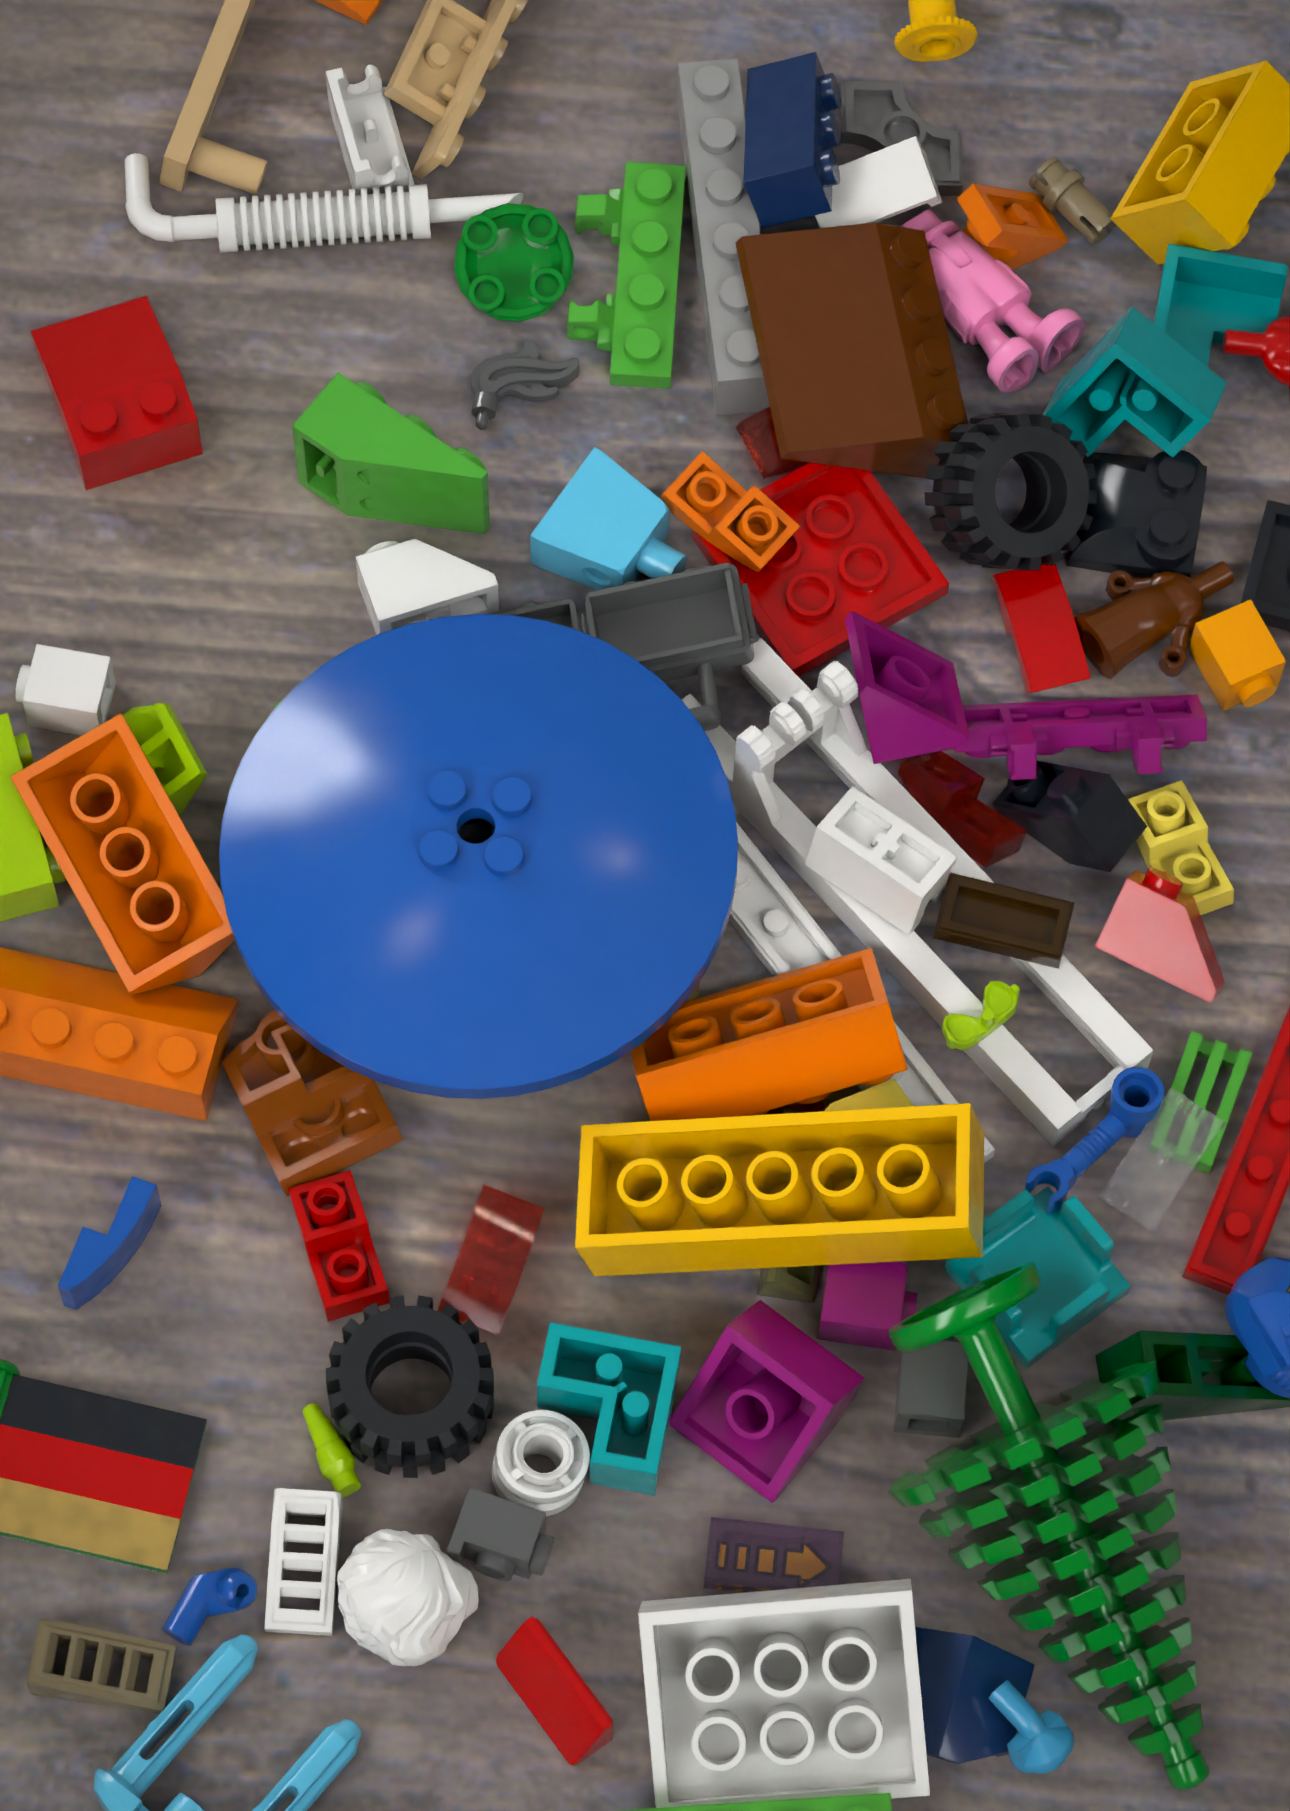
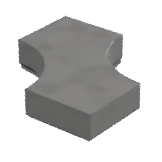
(879, 116)

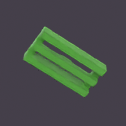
(1216, 1055)

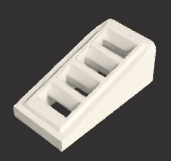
(303, 1504)

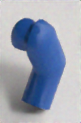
(208, 1596)

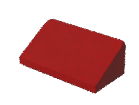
(555, 1692)

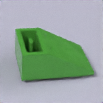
(386, 464)

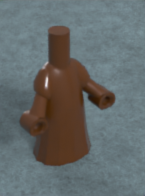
(1146, 614)

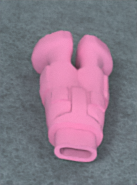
(986, 293)

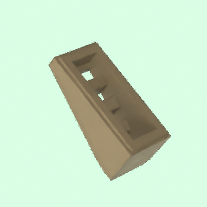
(70, 1687)

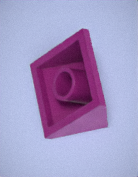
(904, 693)

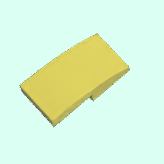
(1179, 845)

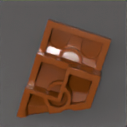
(306, 1105)

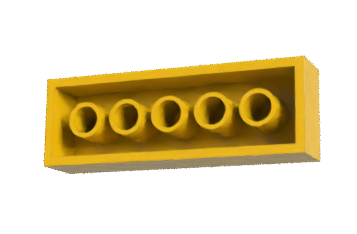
(781, 1190)

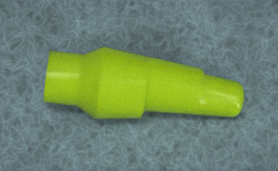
(332, 1453)

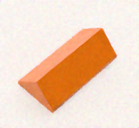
(127, 857)

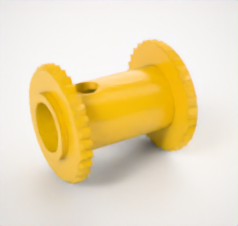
(934, 32)

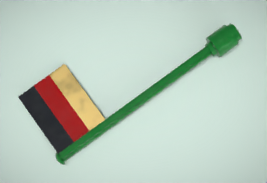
(93, 1471)

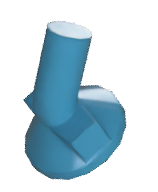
(1041, 1738)

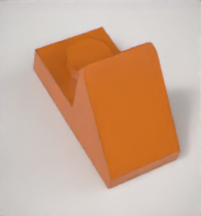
(1010, 224)

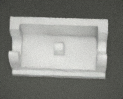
(367, 132)
(882, 186)
(879, 860)

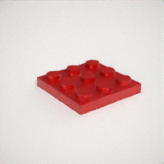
(842, 559)

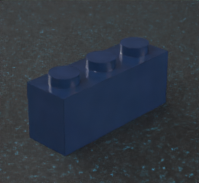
(791, 139)

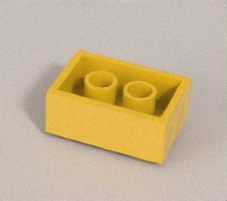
(1210, 163)

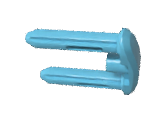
(203, 1694)

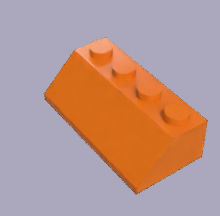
(92, 1037)
(772, 1043)

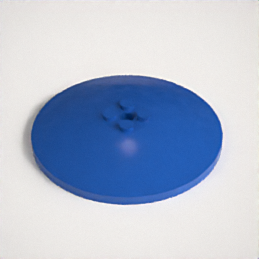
(499, 955)

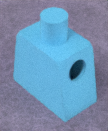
(605, 529)

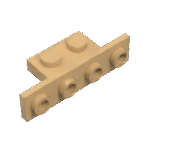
(444, 70)

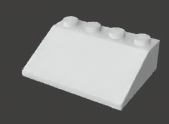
(784, 1695)

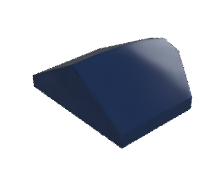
(955, 1684)

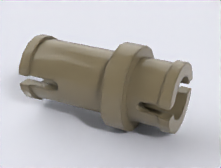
(1065, 193)

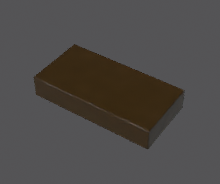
(1003, 920)

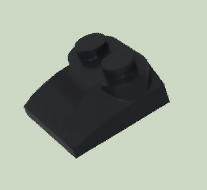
(1143, 514)

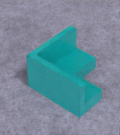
(1214, 292)

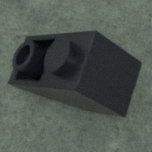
(1073, 814)

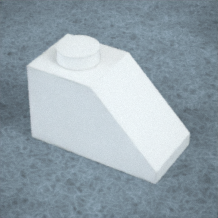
(421, 583)

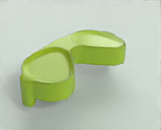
(999, 1005)

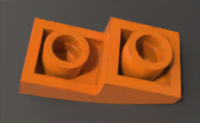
(727, 515)

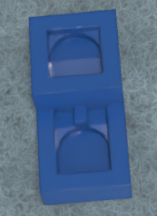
(101, 1257)

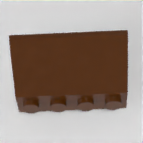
(853, 346)

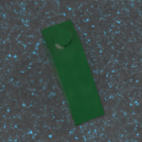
(1195, 1374)

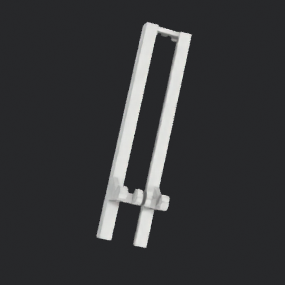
(830, 728)

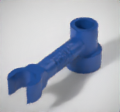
(1133, 1103)

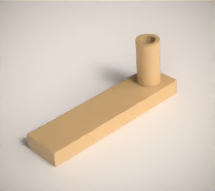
(187, 147)

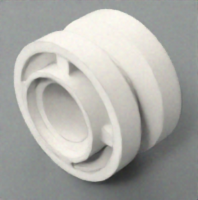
(548, 1435)

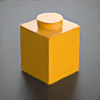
(1237, 656)

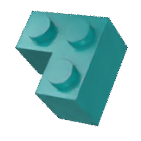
(1137, 378)
(624, 1386)

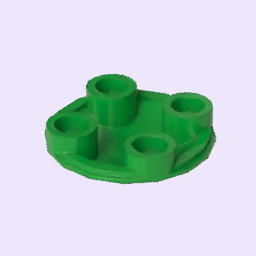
(513, 262)

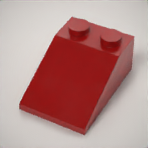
(118, 392)

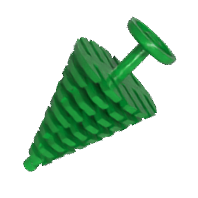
(1067, 1519)

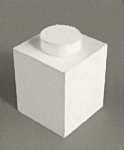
(66, 689)

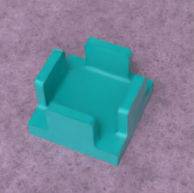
(1072, 1264)

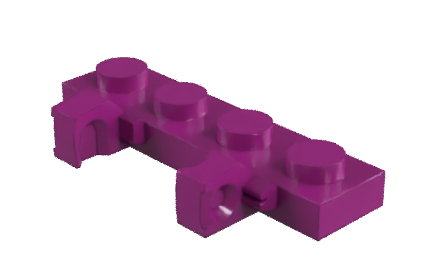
(1104, 725)

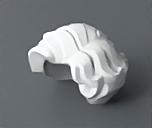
(404, 1596)

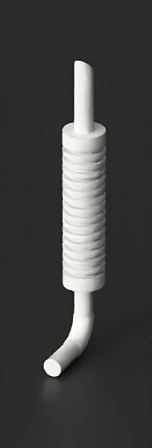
(302, 218)

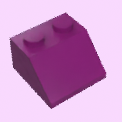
(765, 1399)

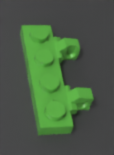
(641, 317)

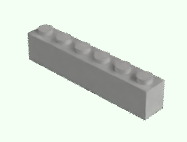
(721, 213)

